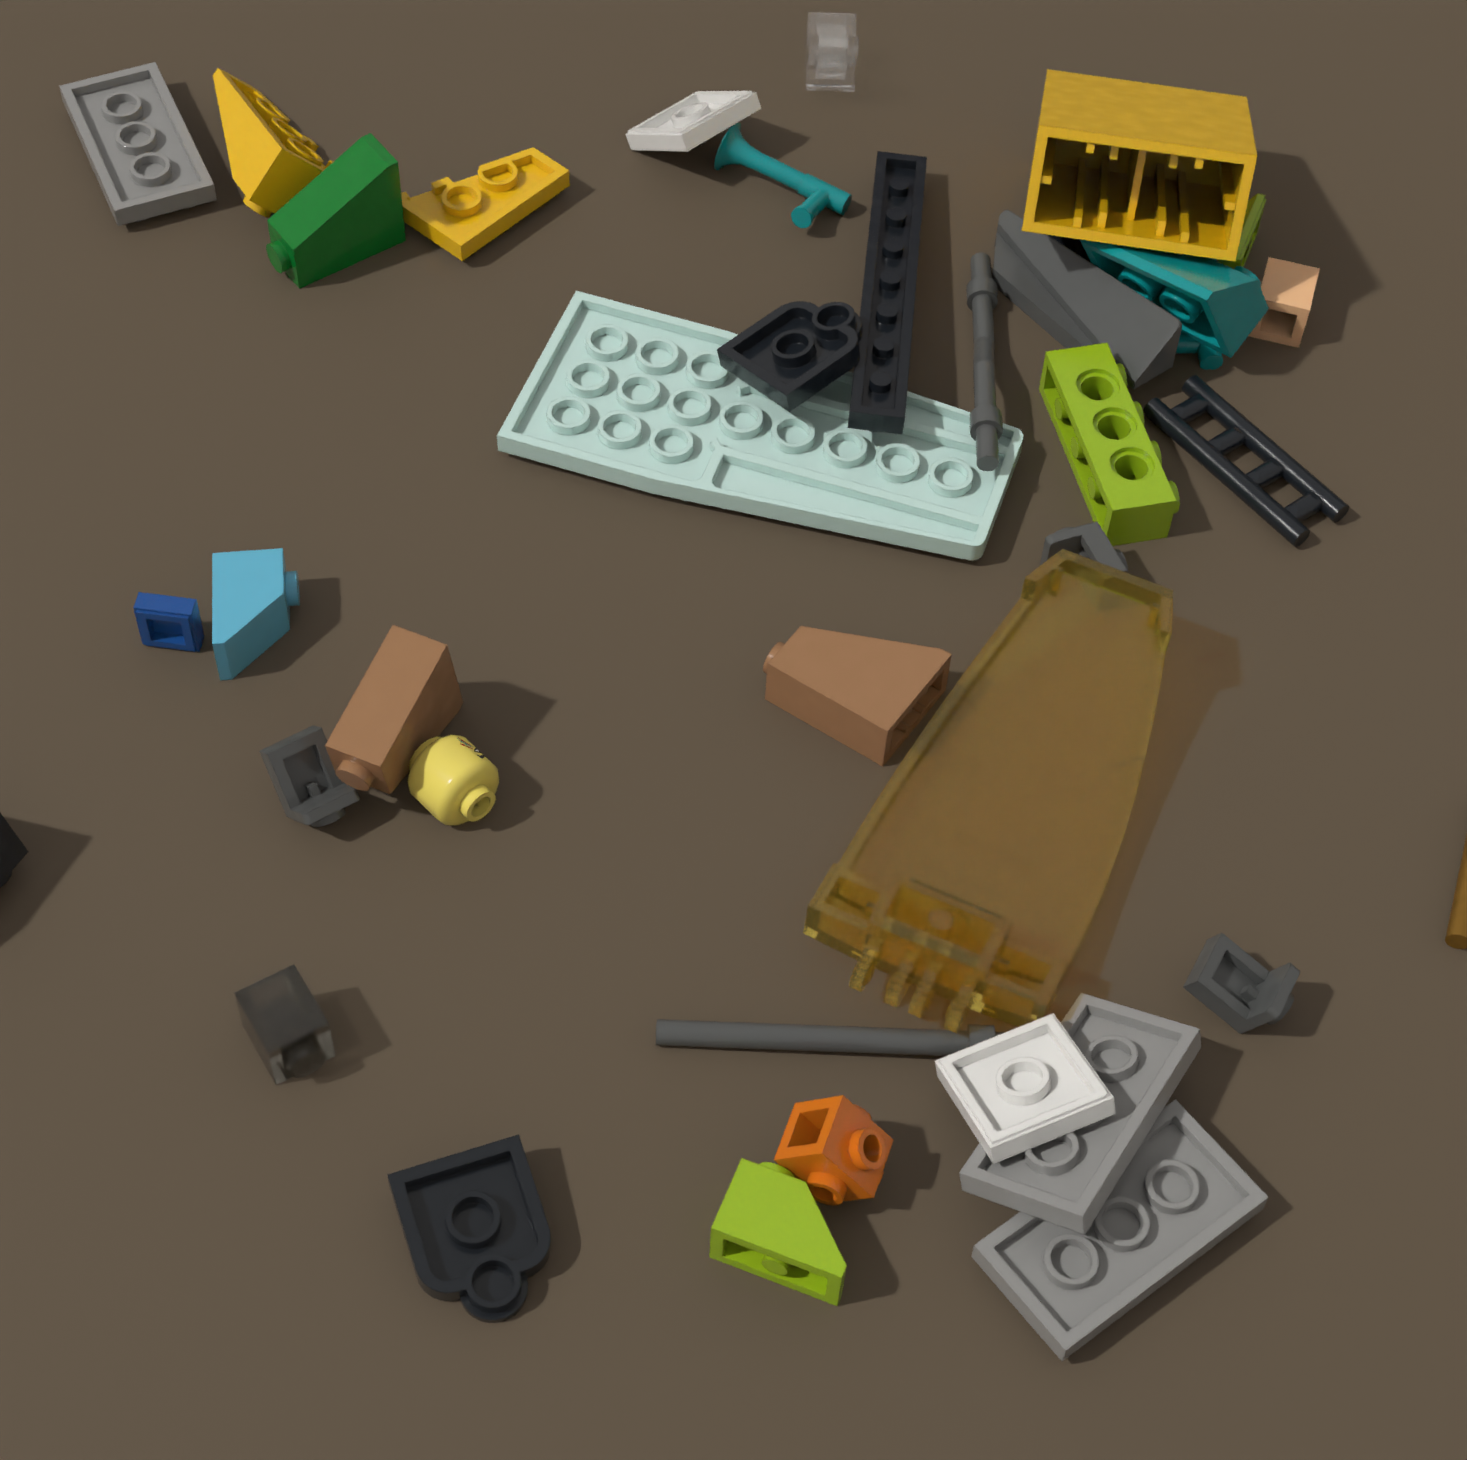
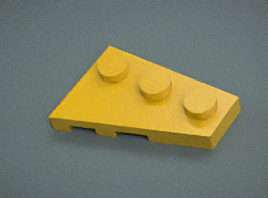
(483, 206)

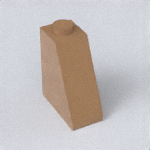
(856, 686)
(396, 708)

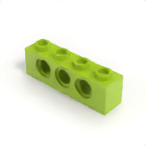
(1108, 444)

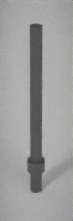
(819, 1037)

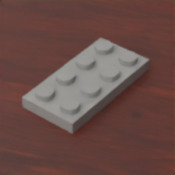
(137, 143)
(1073, 1175)
(1159, 1219)

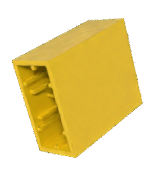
(1141, 165)

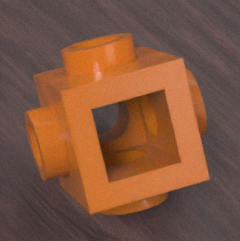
(834, 1149)

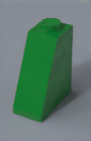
(339, 216)

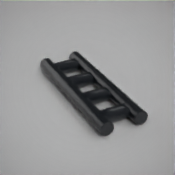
(1250, 485)

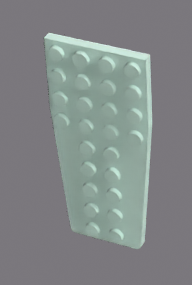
(654, 411)

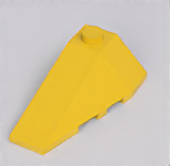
(264, 152)

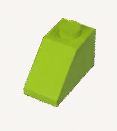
(777, 1232)

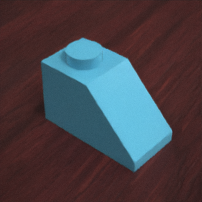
(249, 605)

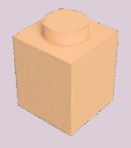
(1289, 296)

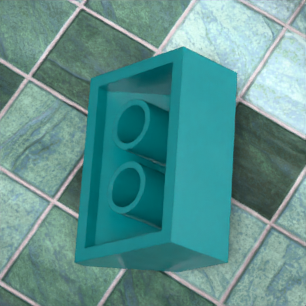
(1210, 299)

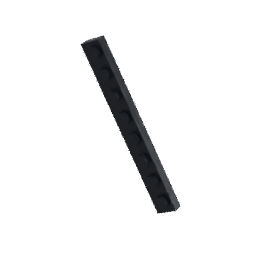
(888, 294)

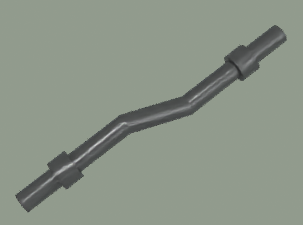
(985, 418)

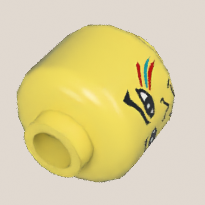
(453, 780)

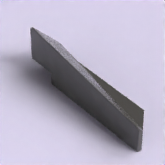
(1082, 302)

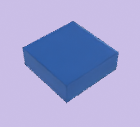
(169, 621)

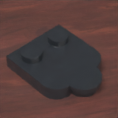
(795, 350)
(474, 1227)

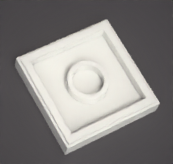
(693, 120)
(1024, 1088)

